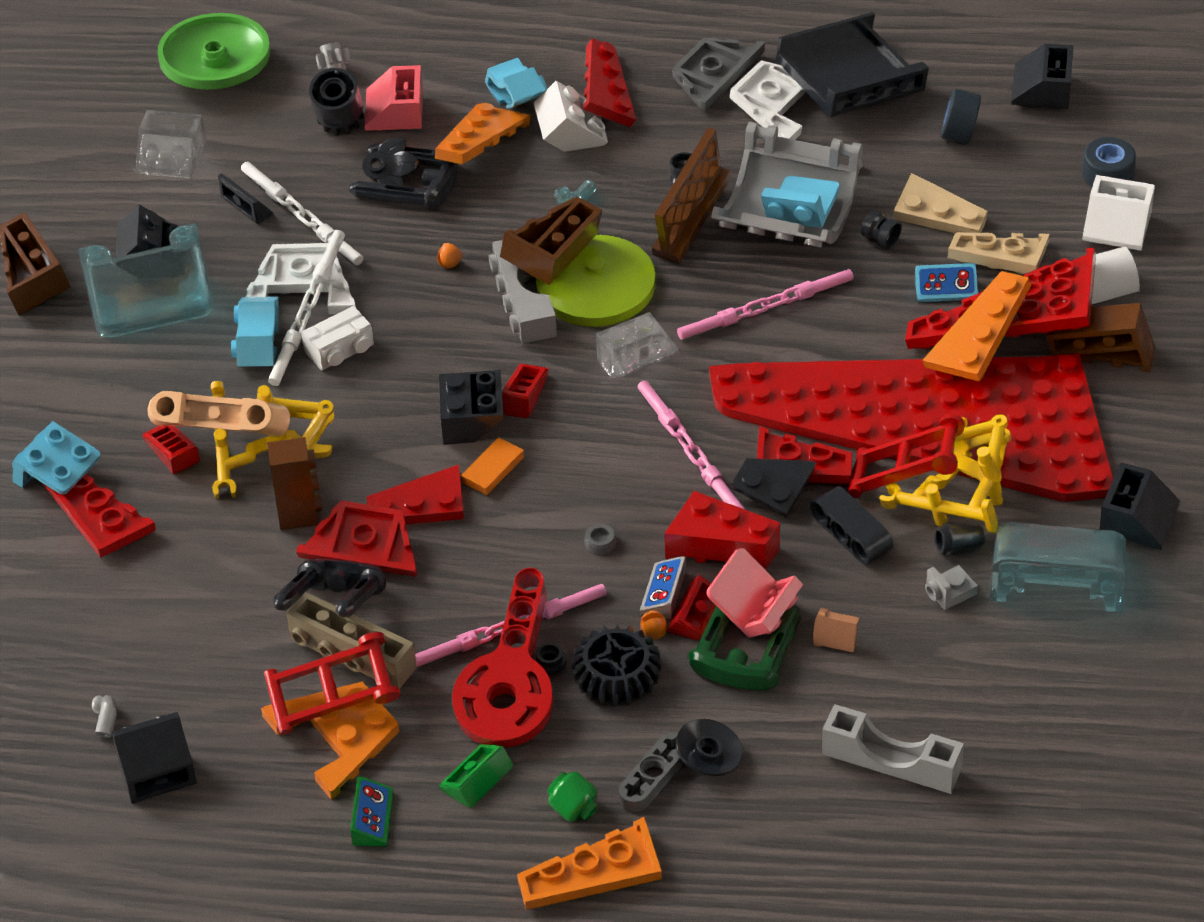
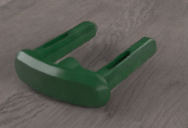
(734, 670)

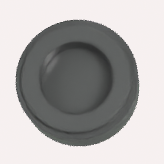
(600, 539)

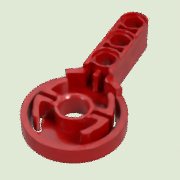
(507, 673)

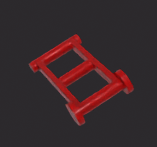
(942, 462)
(382, 693)

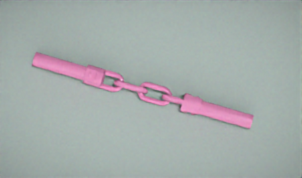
(728, 316)
(670, 422)
(469, 640)

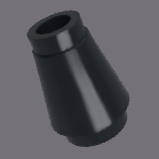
(958, 537)

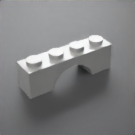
(531, 312)
(854, 739)

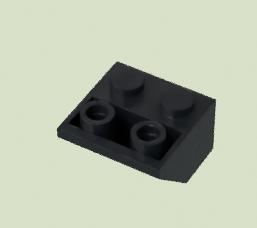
(1044, 77)
(142, 231)
(469, 405)
(1139, 506)
(154, 757)

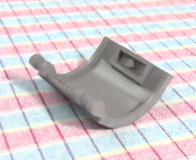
(770, 167)

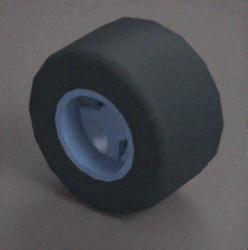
(960, 116)
(1108, 158)

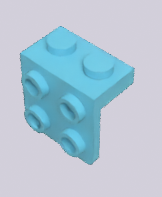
(801, 200)
(54, 459)

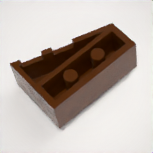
(554, 241)
(29, 265)
(1114, 335)
(294, 483)

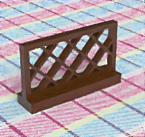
(690, 199)

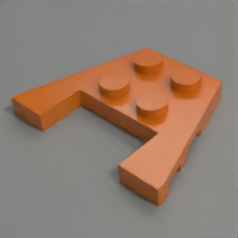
(352, 732)

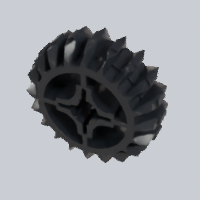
(616, 665)

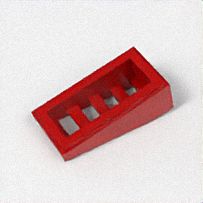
(521, 393)
(177, 456)

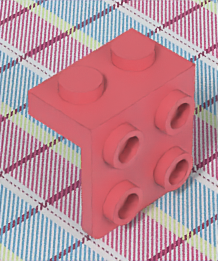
(752, 595)

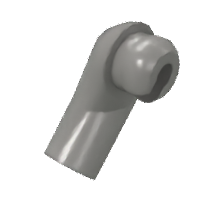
(107, 716)

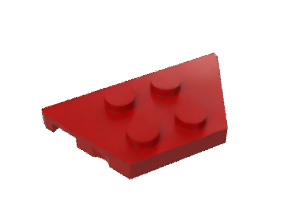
(364, 536)

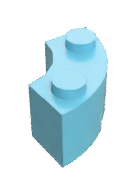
(514, 83)
(256, 330)

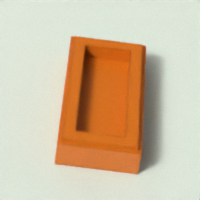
(492, 466)

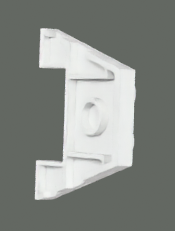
(766, 95)
(290, 270)

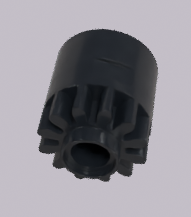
(336, 100)

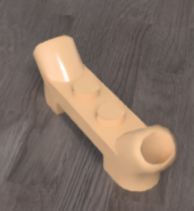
(218, 412)

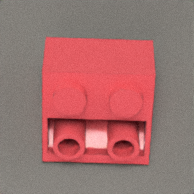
(395, 100)

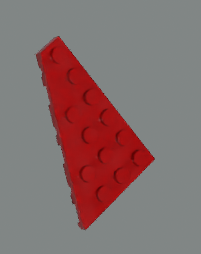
(1055, 301)

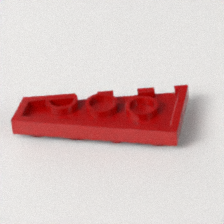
(606, 84)
(102, 517)

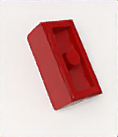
(693, 610)

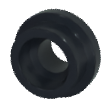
(550, 657)

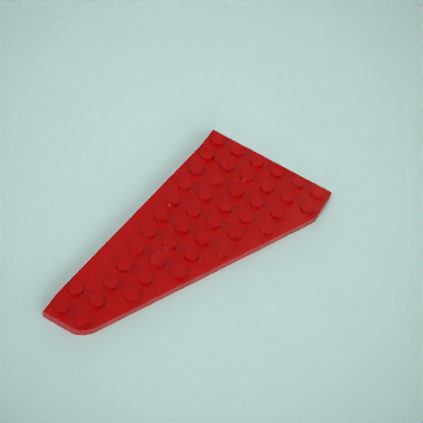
(871, 402)

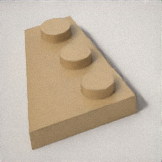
(937, 208)
(1010, 253)

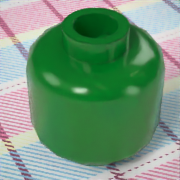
(572, 796)

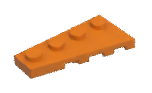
(478, 130)
(979, 331)
(607, 865)

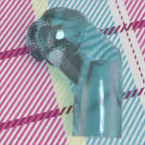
(584, 191)

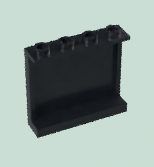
(848, 65)

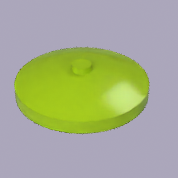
(602, 284)

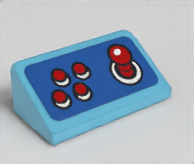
(945, 282)

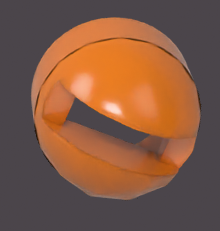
(449, 256)
(653, 625)

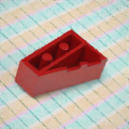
(716, 529)

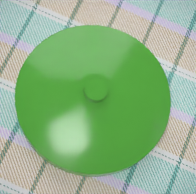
(214, 51)

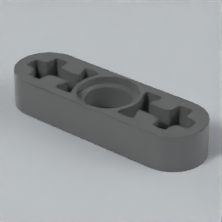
(650, 785)

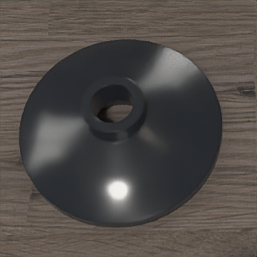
(708, 747)

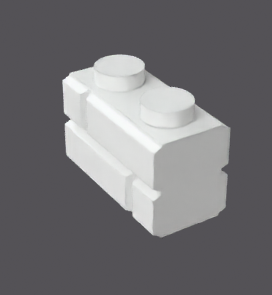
(337, 338)

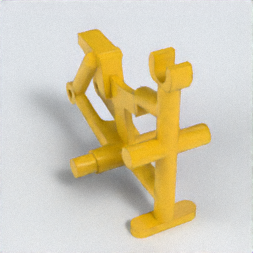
(297, 409)
(986, 470)

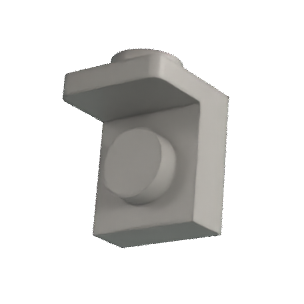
(950, 587)

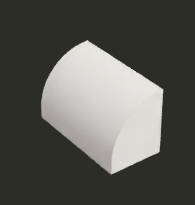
(1114, 275)

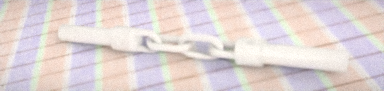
(279, 193)
(293, 338)

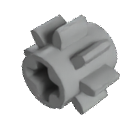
(333, 56)

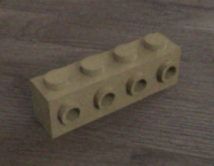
(319, 627)

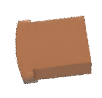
(835, 630)

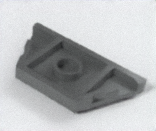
(713, 68)

